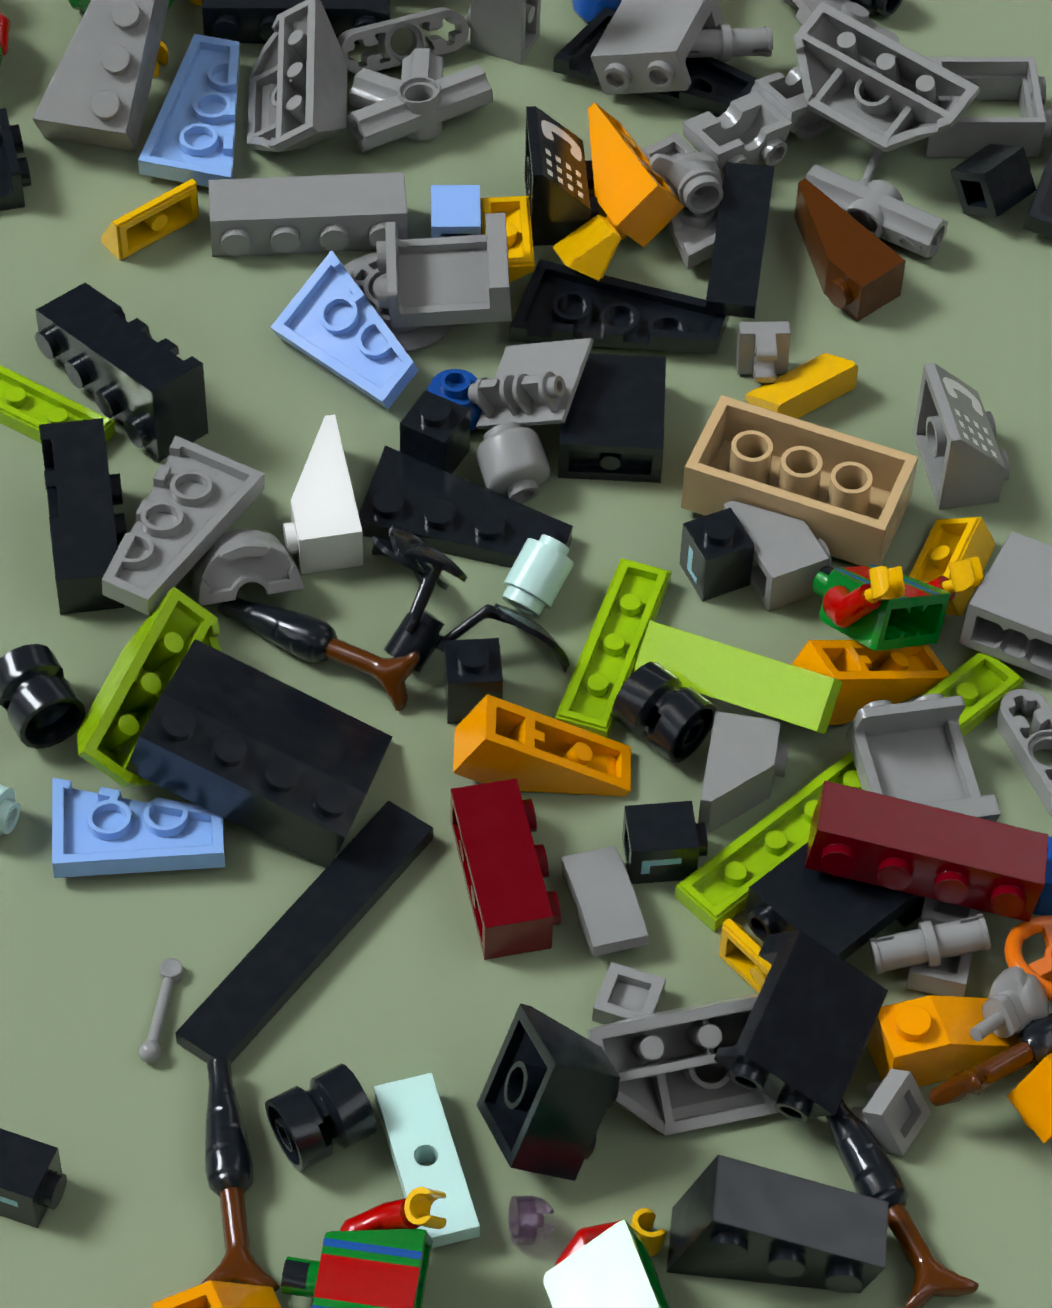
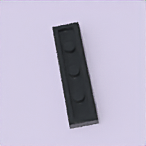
(739, 240)

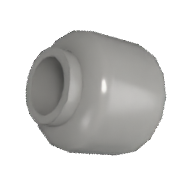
(513, 461)

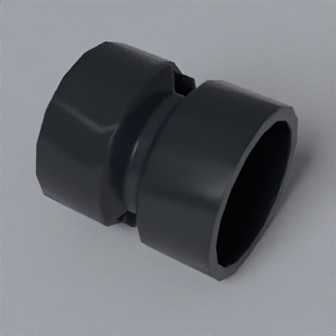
(38, 697)
(669, 716)
(326, 1114)

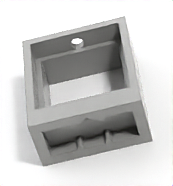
(998, 80)

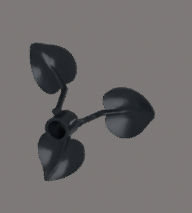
(419, 628)

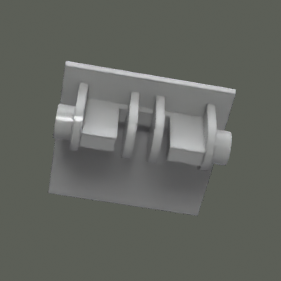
(531, 384)

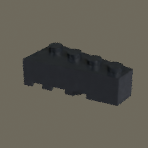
(125, 369)

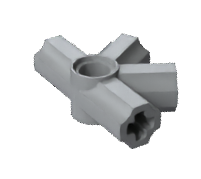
(414, 104)

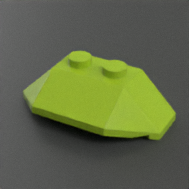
(138, 681)

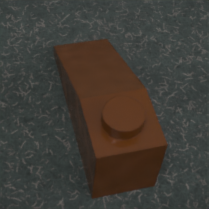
(849, 260)

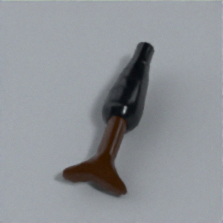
(317, 641)
(1030, 1049)
(230, 1176)
(878, 1178)

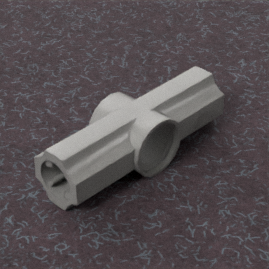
(882, 211)

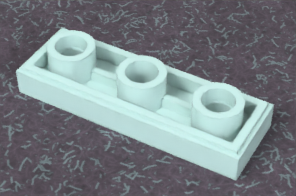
(419, 1135)

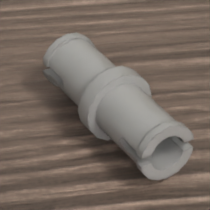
(732, 42)
(929, 943)

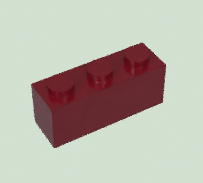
(503, 868)

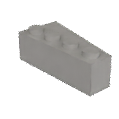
(105, 75)

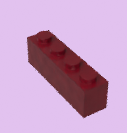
(927, 851)

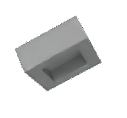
(627, 994)

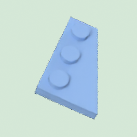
(345, 334)
(124, 836)

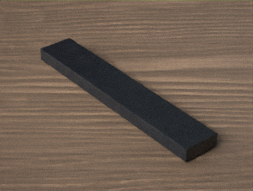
(305, 935)

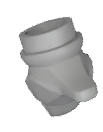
(692, 177)

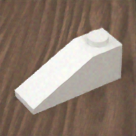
(324, 509)

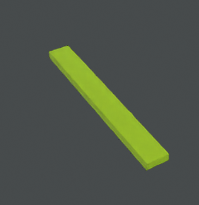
(722, 884)

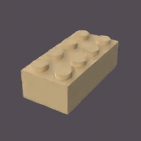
(835, 482)

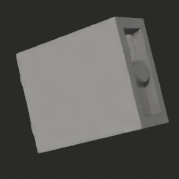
(649, 44)
(445, 277)
(918, 754)

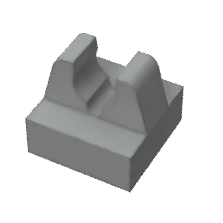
(763, 349)
(894, 1111)

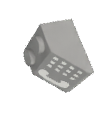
(957, 442)

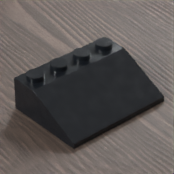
(259, 753)

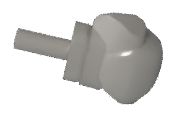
(1012, 1004)

